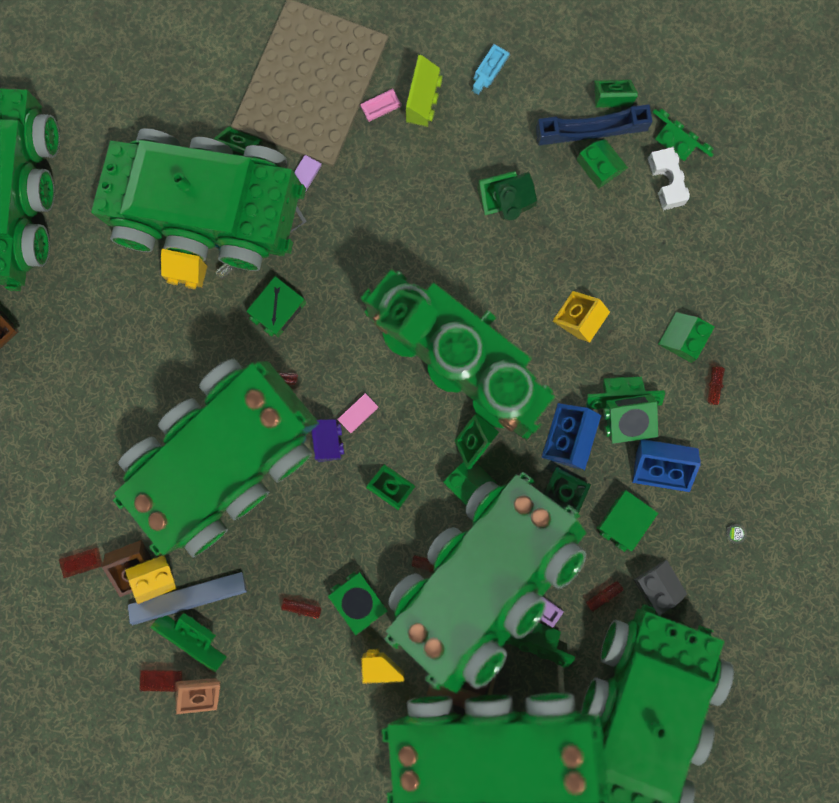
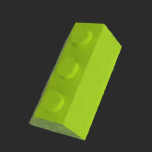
(423, 92)

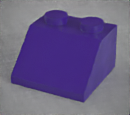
(326, 441)

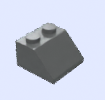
(660, 587)

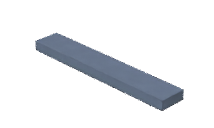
(187, 598)

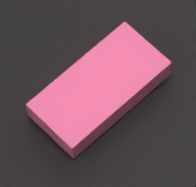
(380, 105)
(358, 413)

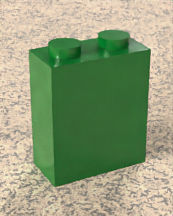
(626, 521)

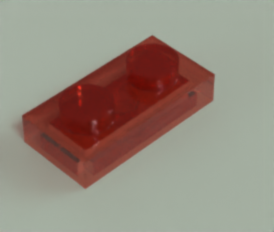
(80, 562)
(159, 680)

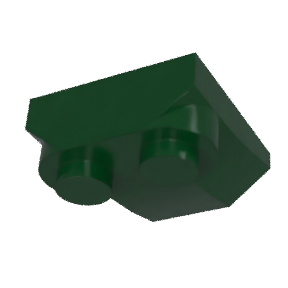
(515, 196)
(566, 490)

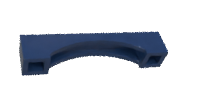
(558, 130)

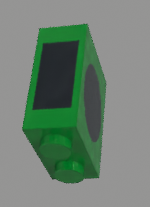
(276, 307)
(631, 418)
(357, 602)

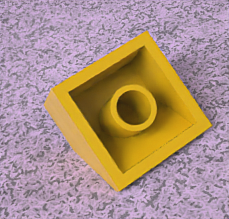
(182, 268)
(582, 315)
(150, 579)
(380, 668)

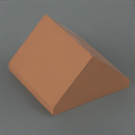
(197, 695)

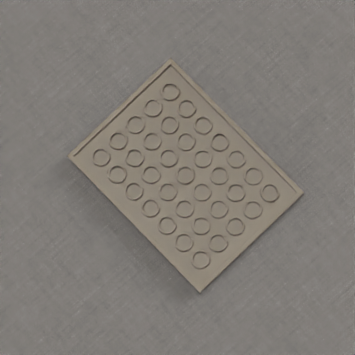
(310, 82)

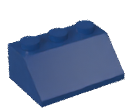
(571, 436)
(666, 465)

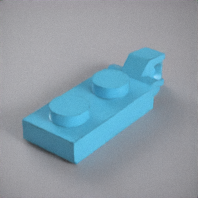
(489, 68)

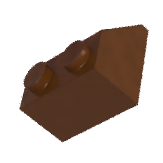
(121, 559)

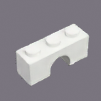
(666, 163)

